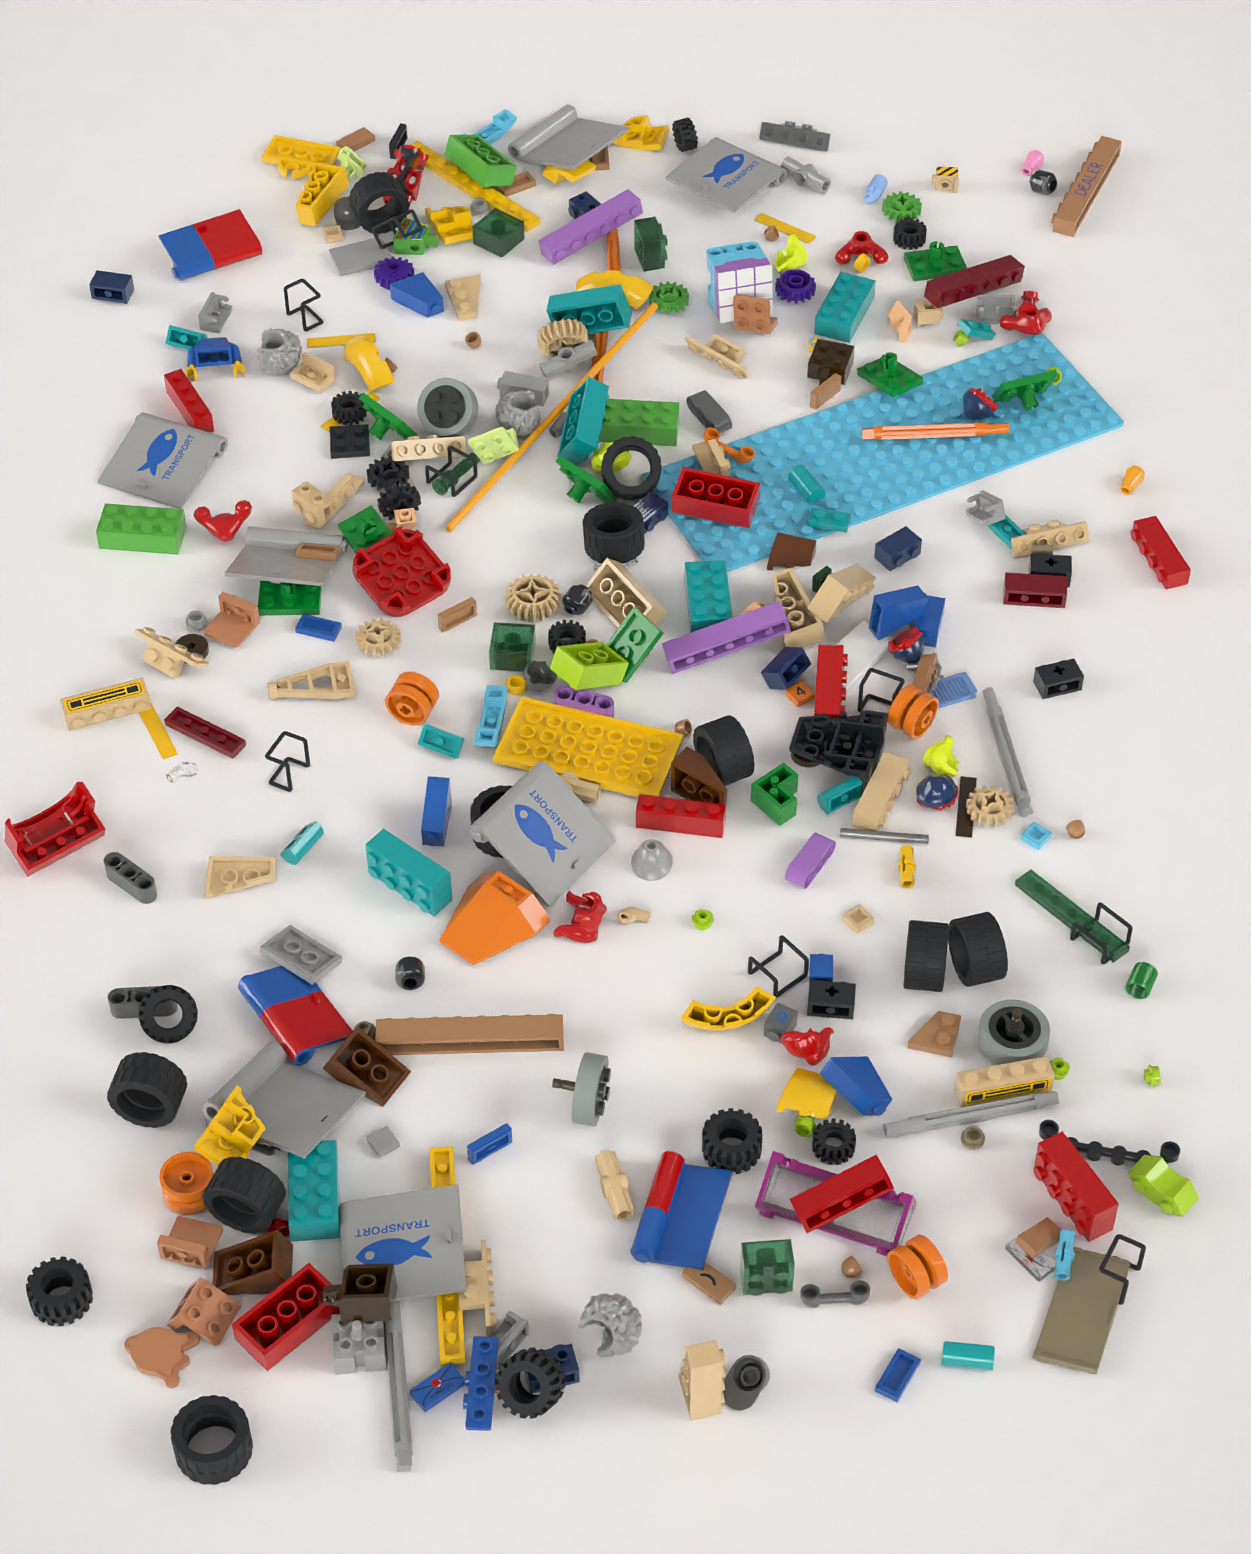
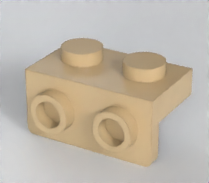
(314, 373)
(310, 503)

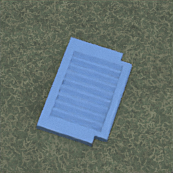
(954, 689)

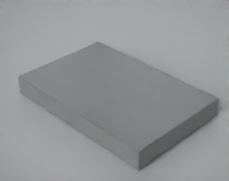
(358, 256)
(301, 954)

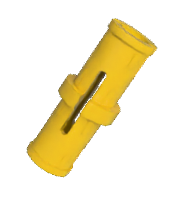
(907, 866)

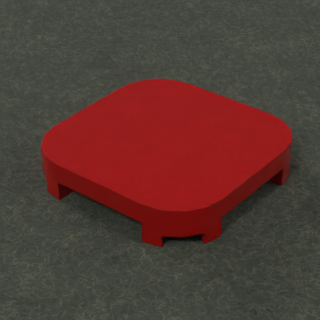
(401, 572)

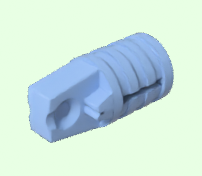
(875, 188)

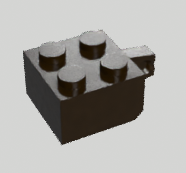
(829, 359)
(365, 1293)

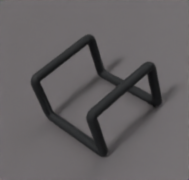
(395, 219)
(303, 306)
(440, 472)
(861, 704)
(285, 763)
(1073, 935)
(751, 960)
(1136, 1267)

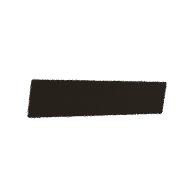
(964, 823)

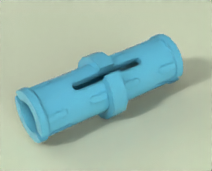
(1064, 1255)

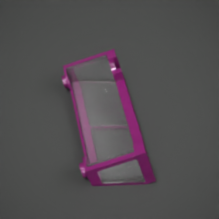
(874, 1224)

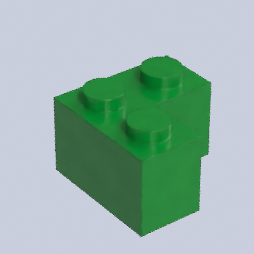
(775, 793)

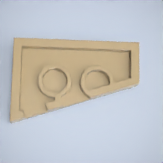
(464, 296)
(237, 873)

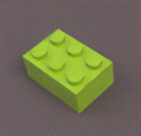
(588, 665)

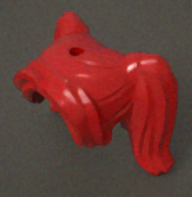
(585, 919)

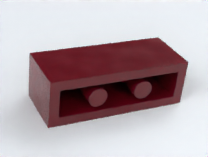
(1035, 590)

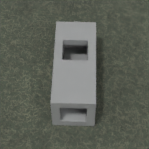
(516, 382)

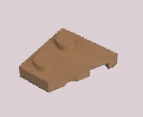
(937, 1035)

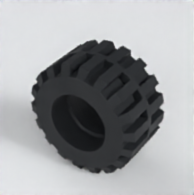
(175, 994)
(732, 1125)
(63, 1307)
(514, 1393)

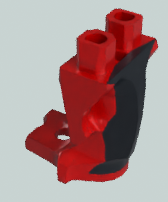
(412, 159)

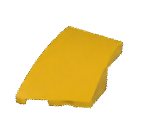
(643, 135)
(558, 174)
(451, 223)
(808, 1095)
(231, 1131)

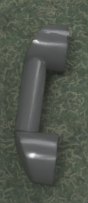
(858, 1294)

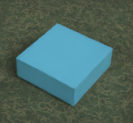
(1036, 835)

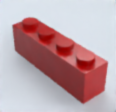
(188, 401)
(1160, 552)
(830, 681)
(680, 816)
(841, 1193)

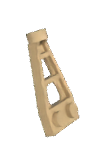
(340, 678)

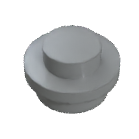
(479, 206)
(196, 620)

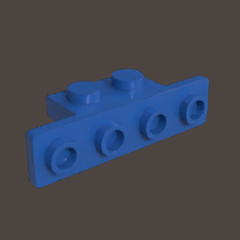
(481, 1384)

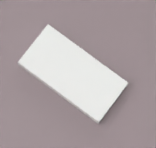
(862, 651)

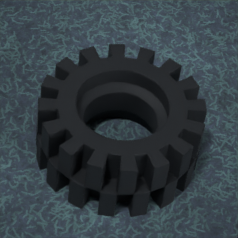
(685, 134)
(909, 233)
(348, 415)
(565, 630)
(837, 1130)

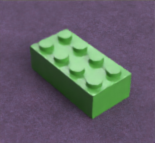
(480, 160)
(645, 419)
(141, 529)

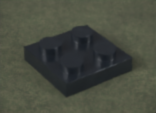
(349, 441)

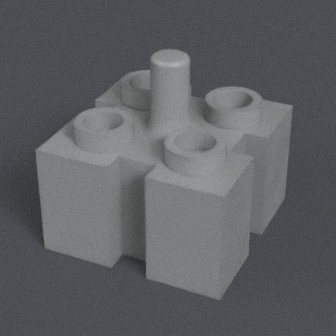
(358, 1345)

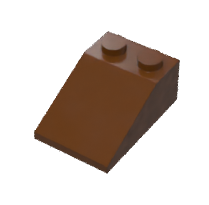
(695, 778)
(367, 1067)
(254, 1265)

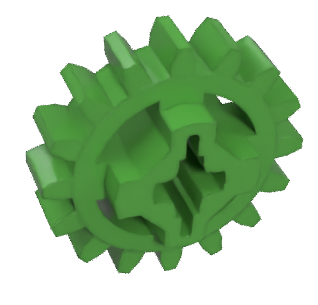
(901, 206)
(670, 297)

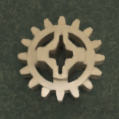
(378, 637)
(990, 806)

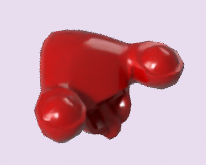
(861, 244)
(1029, 319)
(224, 525)

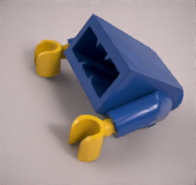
(214, 353)

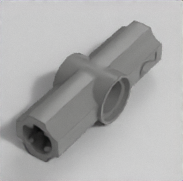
(806, 174)
(568, 359)

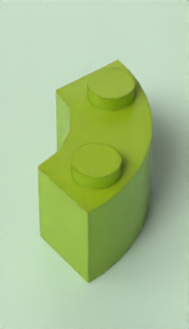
(1163, 1185)

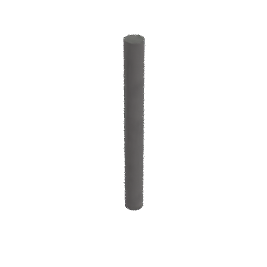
(882, 835)

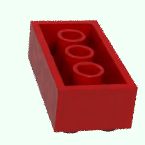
(716, 497)
(1075, 1186)
(285, 1317)

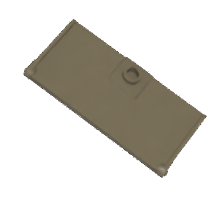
(1082, 1313)

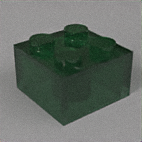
(498, 232)
(650, 243)
(512, 646)
(767, 1267)

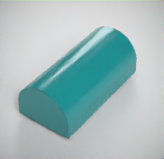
(182, 337)
(806, 484)
(840, 794)
(302, 843)
(968, 1355)

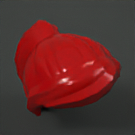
(809, 1045)

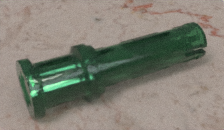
(442, 484)

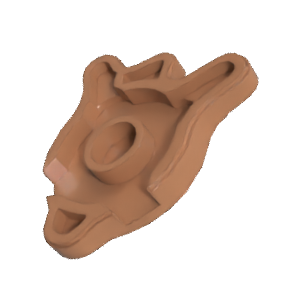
(160, 1352)

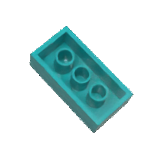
(844, 307)
(596, 308)
(583, 421)
(707, 593)
(408, 872)
(314, 1193)

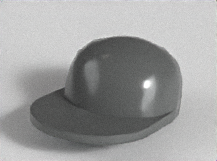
(344, 215)
(745, 1382)

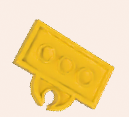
(298, 155)

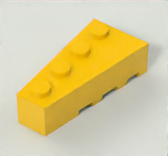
(320, 192)

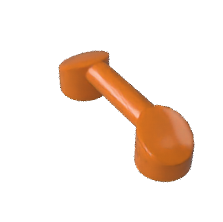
(745, 454)

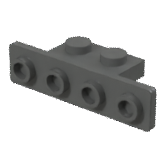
(795, 135)

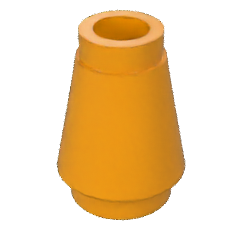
(1132, 478)

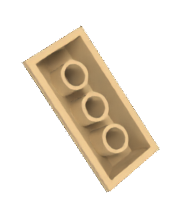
(619, 591)

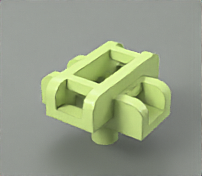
(351, 162)

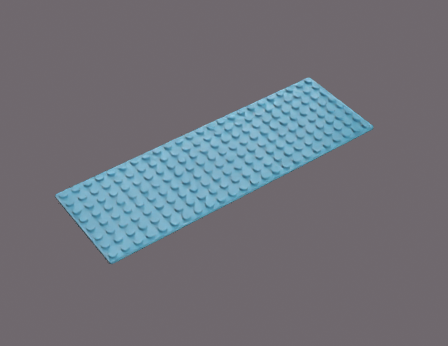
(890, 474)

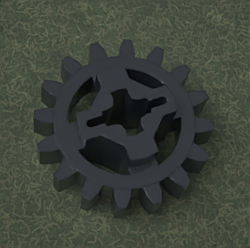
(386, 472)
(398, 498)

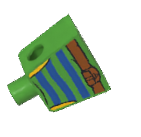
(416, 243)

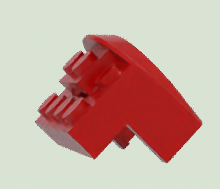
(51, 833)

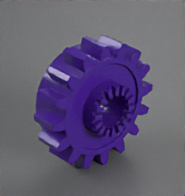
(392, 271)
(795, 286)

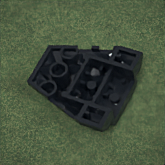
(848, 742)

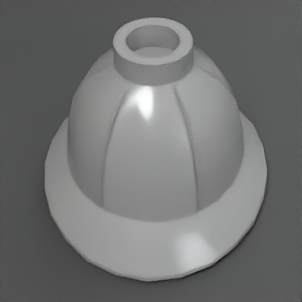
(651, 860)

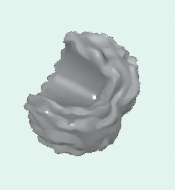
(279, 351)
(518, 412)
(620, 1323)

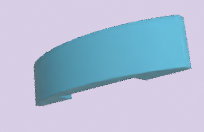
(501, 124)
(492, 716)

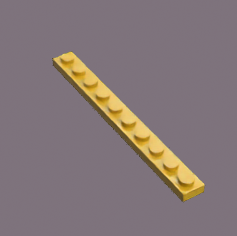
(460, 179)
(449, 1316)

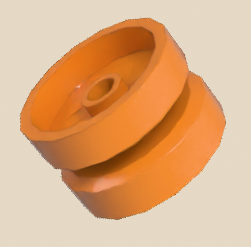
(412, 698)
(913, 711)
(184, 1182)
(917, 1266)

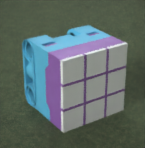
(734, 271)

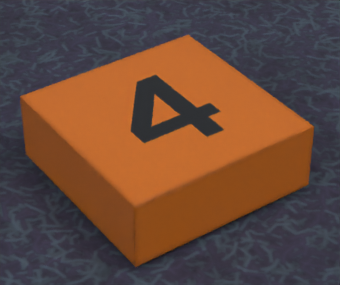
(800, 693)

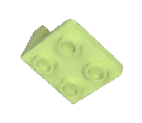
(494, 444)

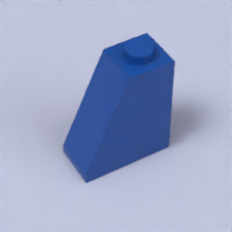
(418, 295)
(896, 609)
(931, 621)
(436, 811)
(858, 1083)

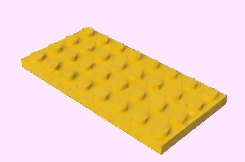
(592, 746)

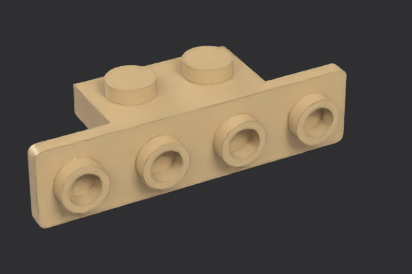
(722, 351)
(427, 448)
(712, 457)
(340, 494)
(1052, 533)
(166, 655)
(477, 1291)

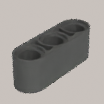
(709, 411)
(130, 877)
(126, 1002)

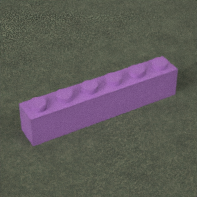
(590, 226)
(726, 637)

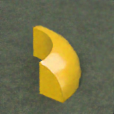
(635, 288)
(366, 360)
(728, 1018)

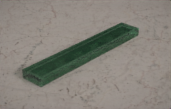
(1070, 913)

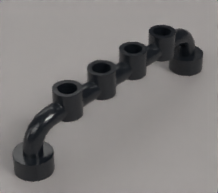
(1169, 1150)

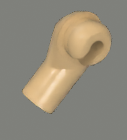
(631, 914)

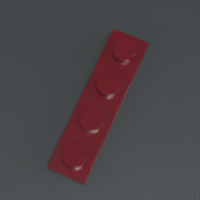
(205, 732)

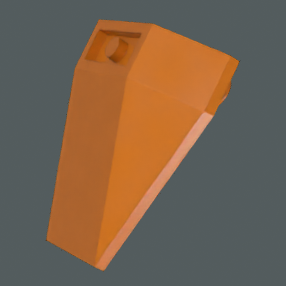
(492, 918)

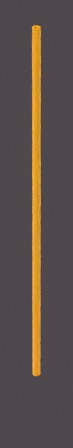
(548, 420)

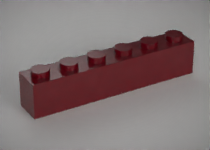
(974, 281)

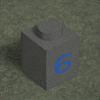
(780, 1021)

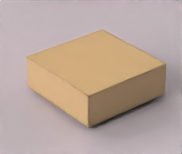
(333, 234)
(858, 919)

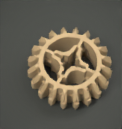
(560, 335)
(545, 595)

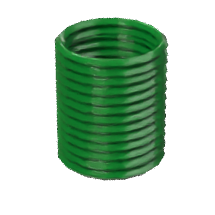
(1141, 980)

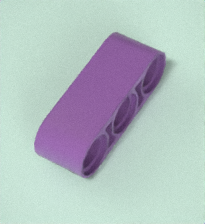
(584, 701)
(810, 860)

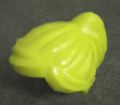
(792, 256)
(620, 462)
(941, 758)

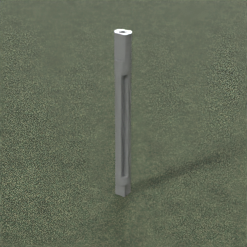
(1008, 752)
(971, 1113)
(398, 1391)

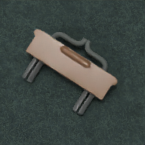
(926, 672)

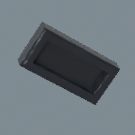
(398, 139)

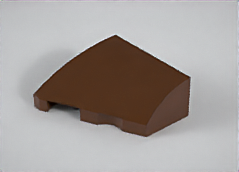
(791, 551)

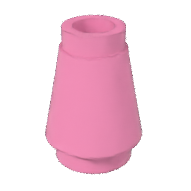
(1033, 161)

